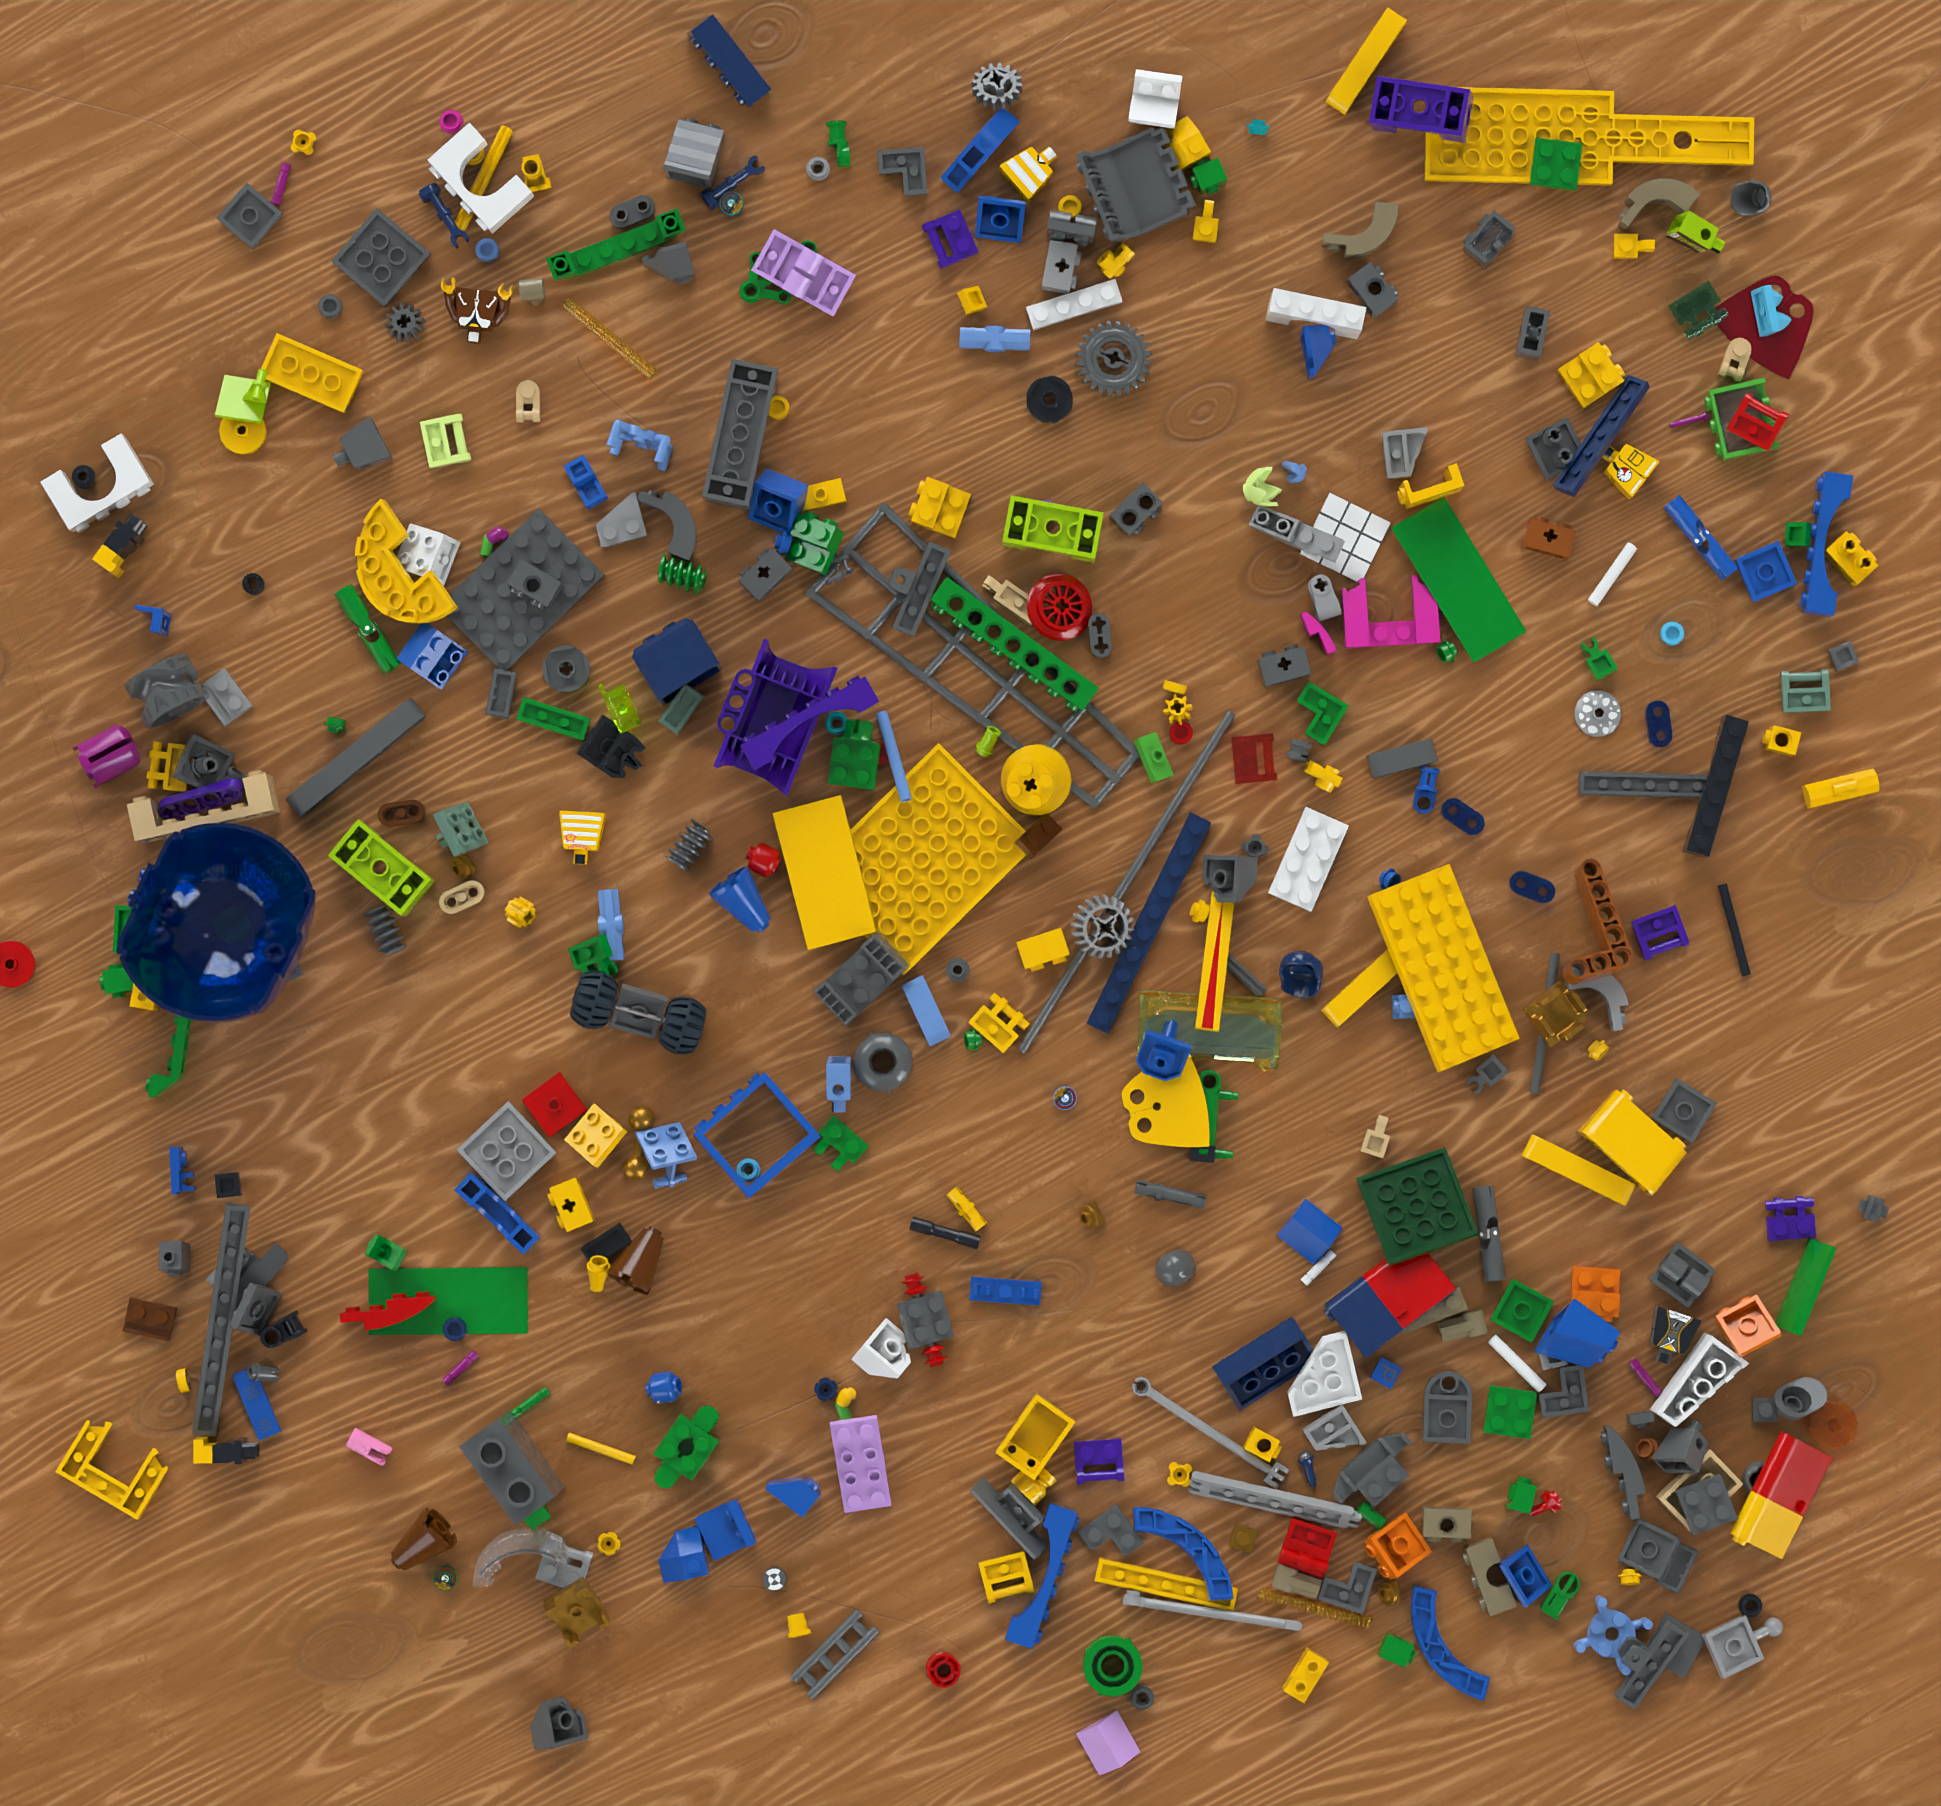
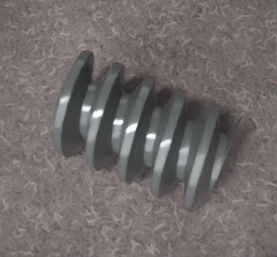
(689, 846)
(385, 930)

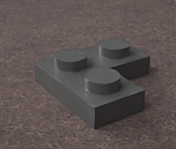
(909, 163)
(1572, 1396)
(1111, 1525)
(1352, 1594)

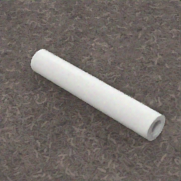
(1612, 574)
(1517, 1363)

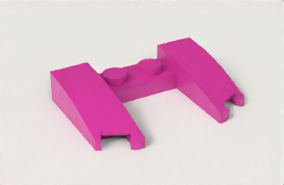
(1360, 633)

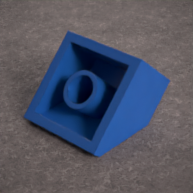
(777, 500)
(795, 1492)

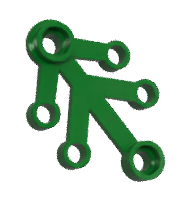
(760, 284)

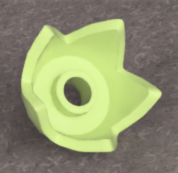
(1258, 491)

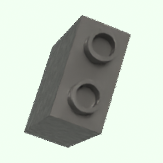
(512, 1467)

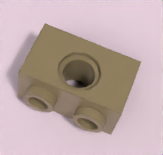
(1460, 1527)

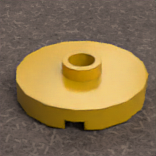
(245, 443)

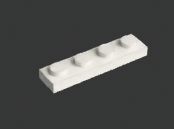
(1074, 304)

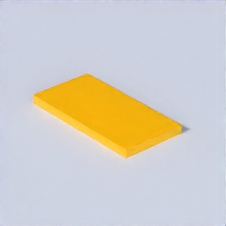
(824, 872)

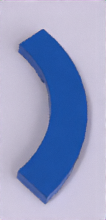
(1192, 1542)
(1435, 1650)

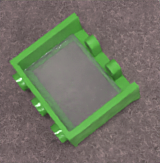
(1723, 405)

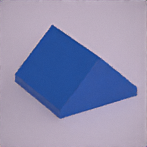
(1000, 219)
(1309, 1231)
(1524, 1575)

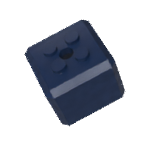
(675, 659)

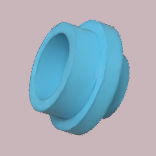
(748, 1162)

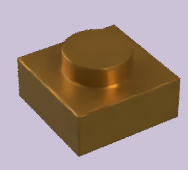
(1243, 1538)

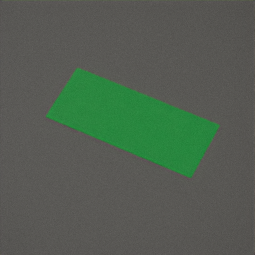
(1458, 579)
(485, 1298)

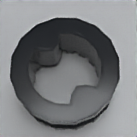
(260, 582)

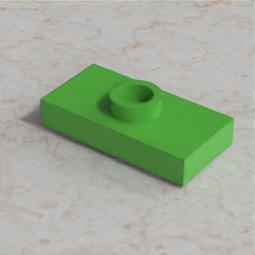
(1153, 757)

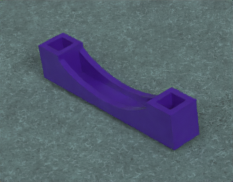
(855, 696)

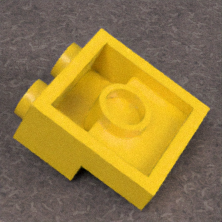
(1591, 374)
(939, 507)

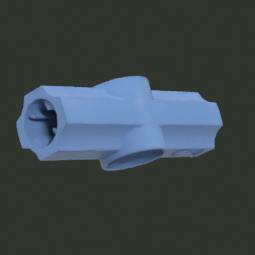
(994, 339)
(611, 921)

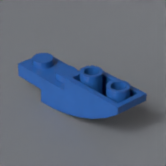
(979, 149)

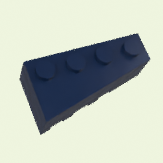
(729, 61)

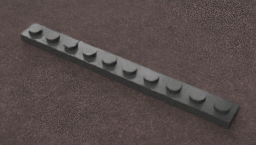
(220, 1316)

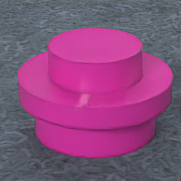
(451, 121)

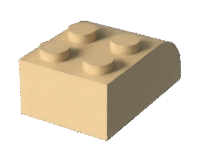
(1710, 1466)

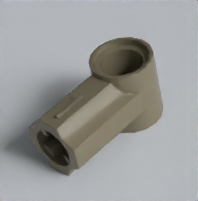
(532, 290)
(1469, 1325)
(1290, 1580)

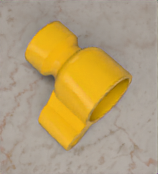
(1034, 1489)

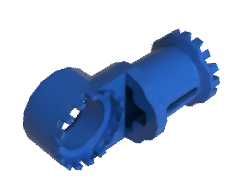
(1424, 790)

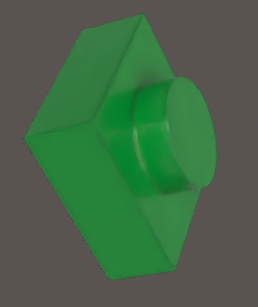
(1797, 534)

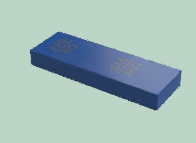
(257, 1405)

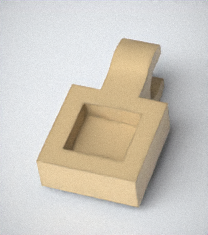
(1375, 1140)

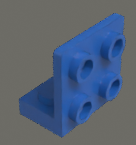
(725, 1529)

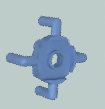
(628, 432)
(1600, 1623)

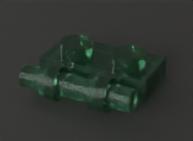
(1693, 304)

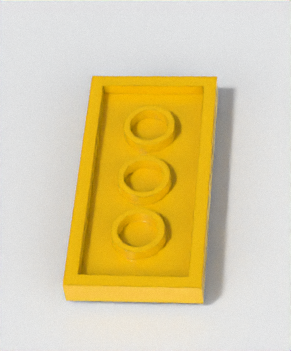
(311, 373)

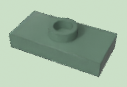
(681, 708)

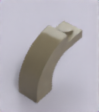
(1663, 191)
(1363, 244)

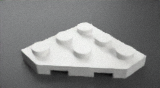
(1326, 1377)

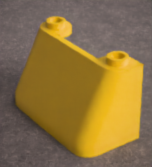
(1633, 1141)

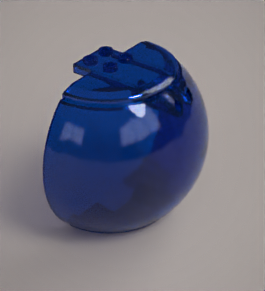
(217, 923)

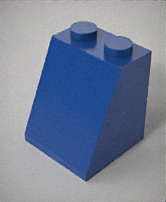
(1578, 1336)

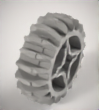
(1116, 910)

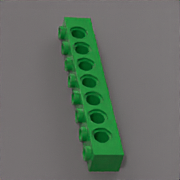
(950, 590)

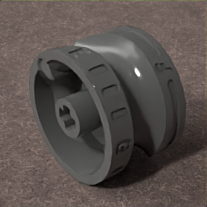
(167, 690)

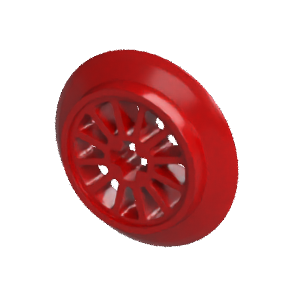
(1036, 610)

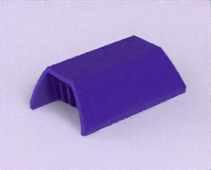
(774, 692)

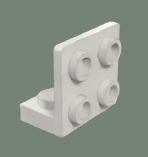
(1155, 98)
(427, 551)

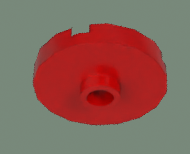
(23, 964)

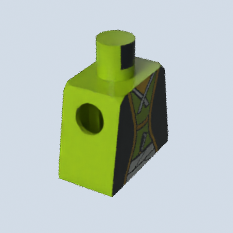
(1694, 233)

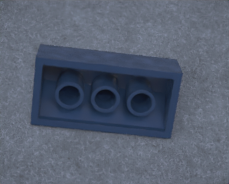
(1264, 1363)

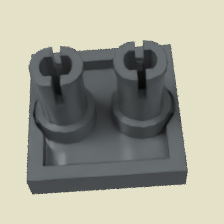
(1553, 447)

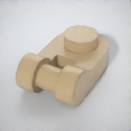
(1738, 351)
(528, 394)

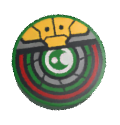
(445, 1578)

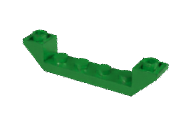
(617, 248)
(160, 1083)

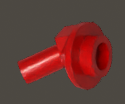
(1550, 1502)

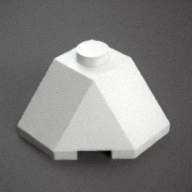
(884, 1352)

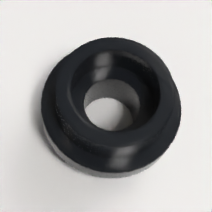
(90, 476)
(1750, 1612)

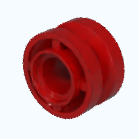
(950, 1677)

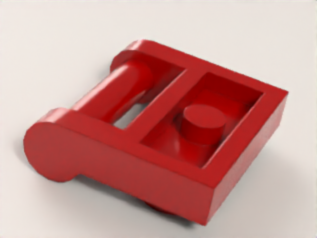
(1753, 429)

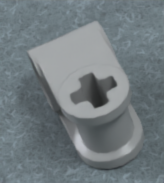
(1325, 602)

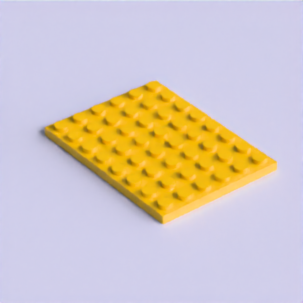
(933, 854)

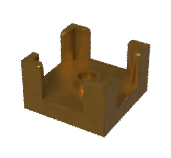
(576, 1610)

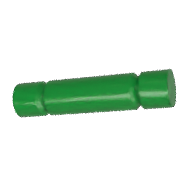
(530, 1402)

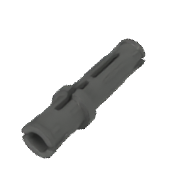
(1170, 1194)

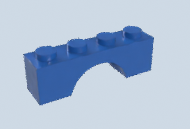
(498, 1212)

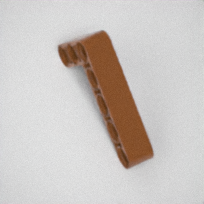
(1601, 928)

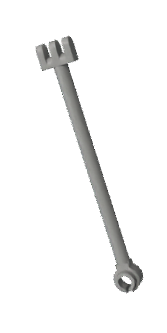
(1270, 1471)
(1133, 1598)

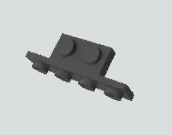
(1013, 1513)

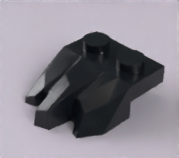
(610, 749)

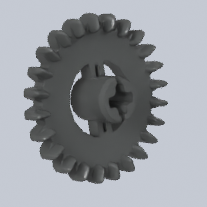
(1135, 366)

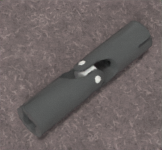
(1490, 1248)

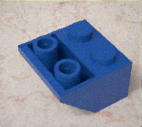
(432, 655)

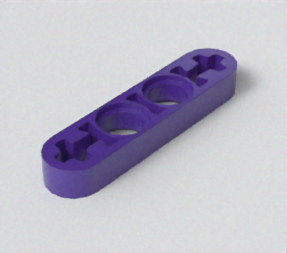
(199, 796)

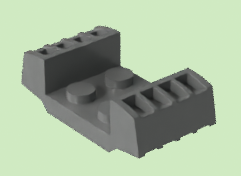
(861, 978)

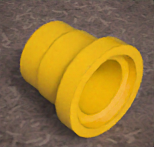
(797, 1626)

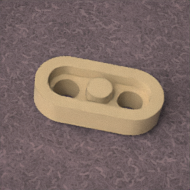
(462, 897)

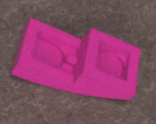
(1313, 627)

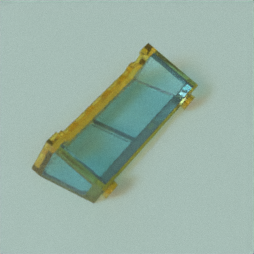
(1246, 1032)

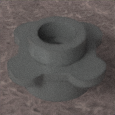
(1254, 841)

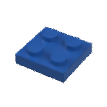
(1765, 571)

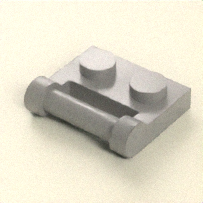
(567, 1573)

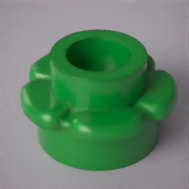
(1446, 652)
(335, 724)
(972, 1040)

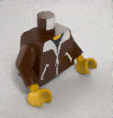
(476, 308)

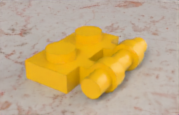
(172, 757)
(994, 1028)

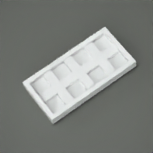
(1308, 859)

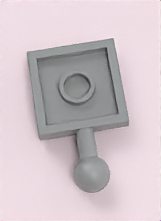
(1735, 1644)

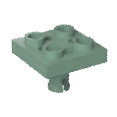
(459, 829)

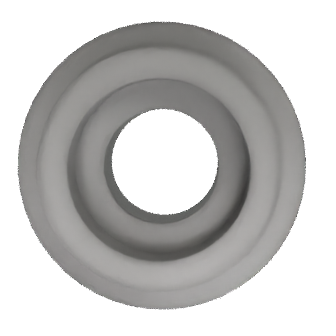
(817, 161)

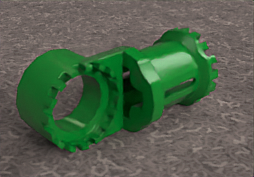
(838, 141)

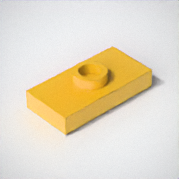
(824, 495)

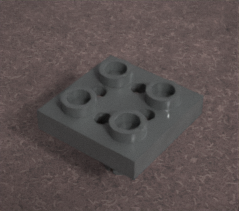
(216, 761)

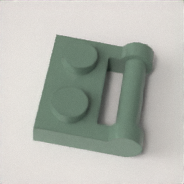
(1805, 699)

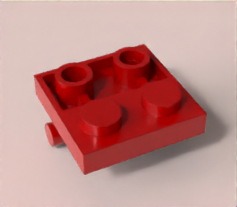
(1307, 1547)

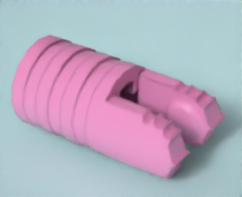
(363, 1444)

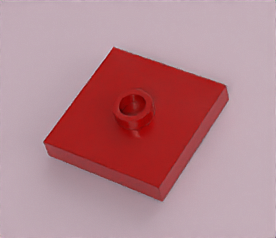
(554, 1104)

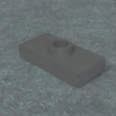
(501, 693)
(1679, 1568)

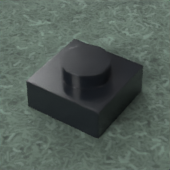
(228, 1185)

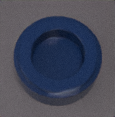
(454, 1329)

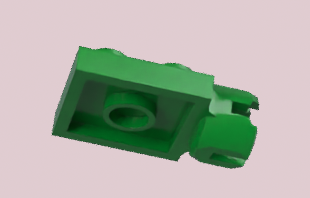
(855, 756)

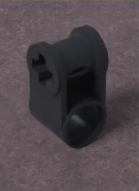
(284, 1330)

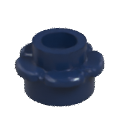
(819, 1389)

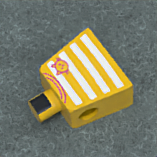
(581, 833)

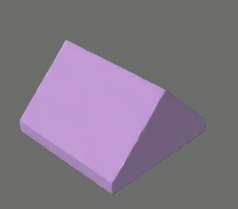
(1108, 1743)

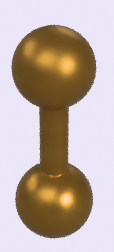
(636, 1167)

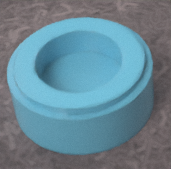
(1671, 633)

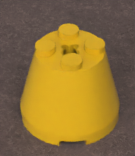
(1050, 776)

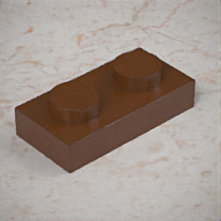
(1038, 835)

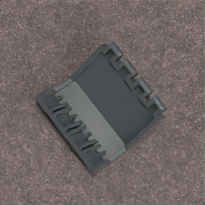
(1136, 185)

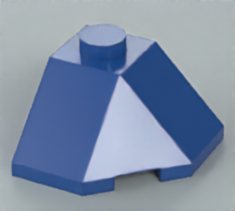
(1317, 345)
(684, 1556)

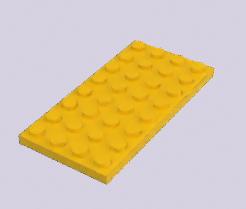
(1443, 967)

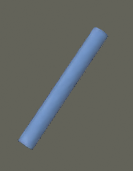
(893, 756)

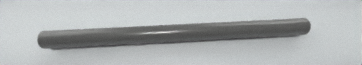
(1541, 1045)

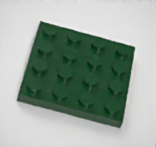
(1417, 1206)

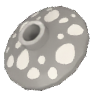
(1586, 717)

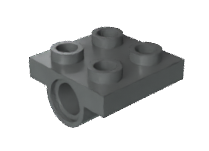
(1061, 229)
(1682, 1274)

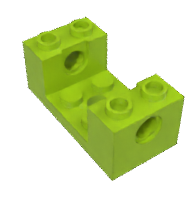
(1028, 522)
(402, 881)

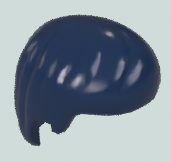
(1301, 974)

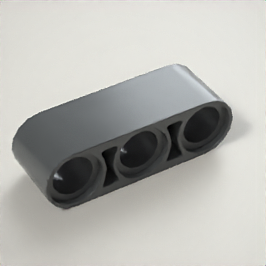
(1402, 758)

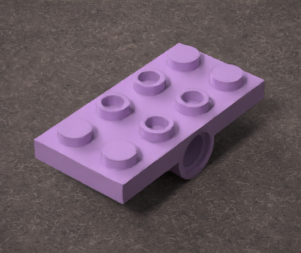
(803, 272)
(860, 1463)

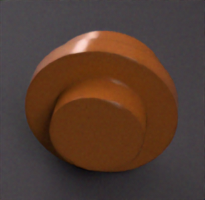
(1646, 1448)

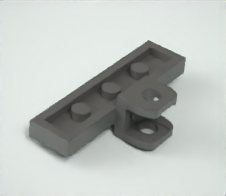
(917, 587)
(1648, 1662)

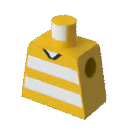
(1029, 171)

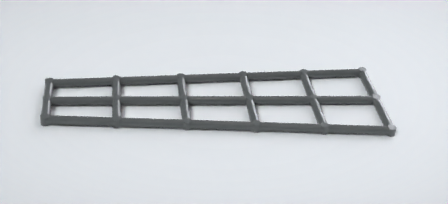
(955, 641)

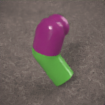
(491, 538)

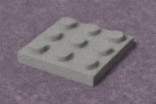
(506, 1151)

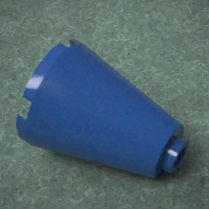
(742, 900)

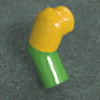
(843, 1401)

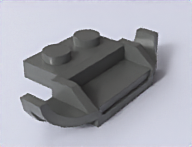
(1373, 1470)

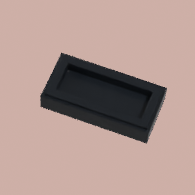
(607, 1243)

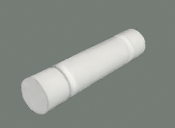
(1318, 1267)

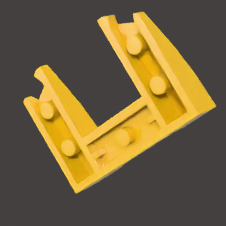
(77, 1468)

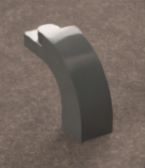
(685, 533)

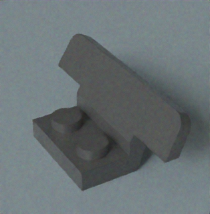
(257, 1270)

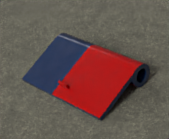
(1388, 1300)

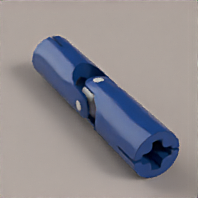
(1697, 533)

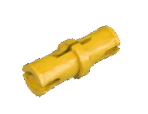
(966, 1208)

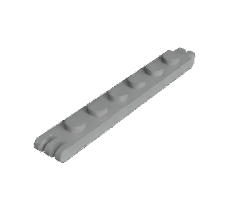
(1274, 1500)

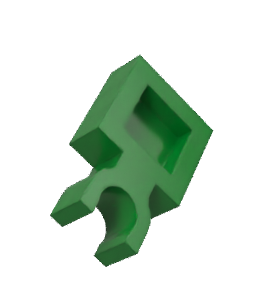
(1599, 662)

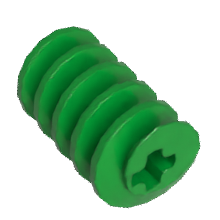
(682, 574)

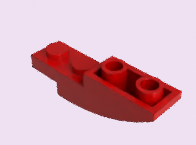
(398, 1310)

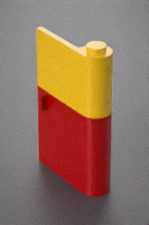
(1780, 1495)

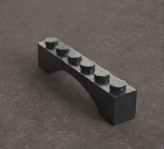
(1716, 787)

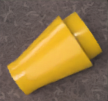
(597, 1272)

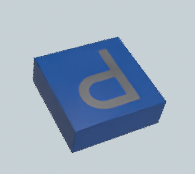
(1385, 1372)

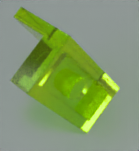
(621, 707)

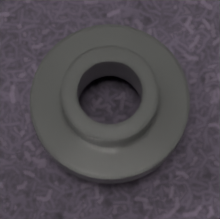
(965, 970)
(1142, 1704)

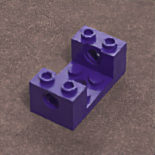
(1445, 112)

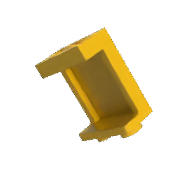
(1452, 485)

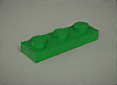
(553, 719)

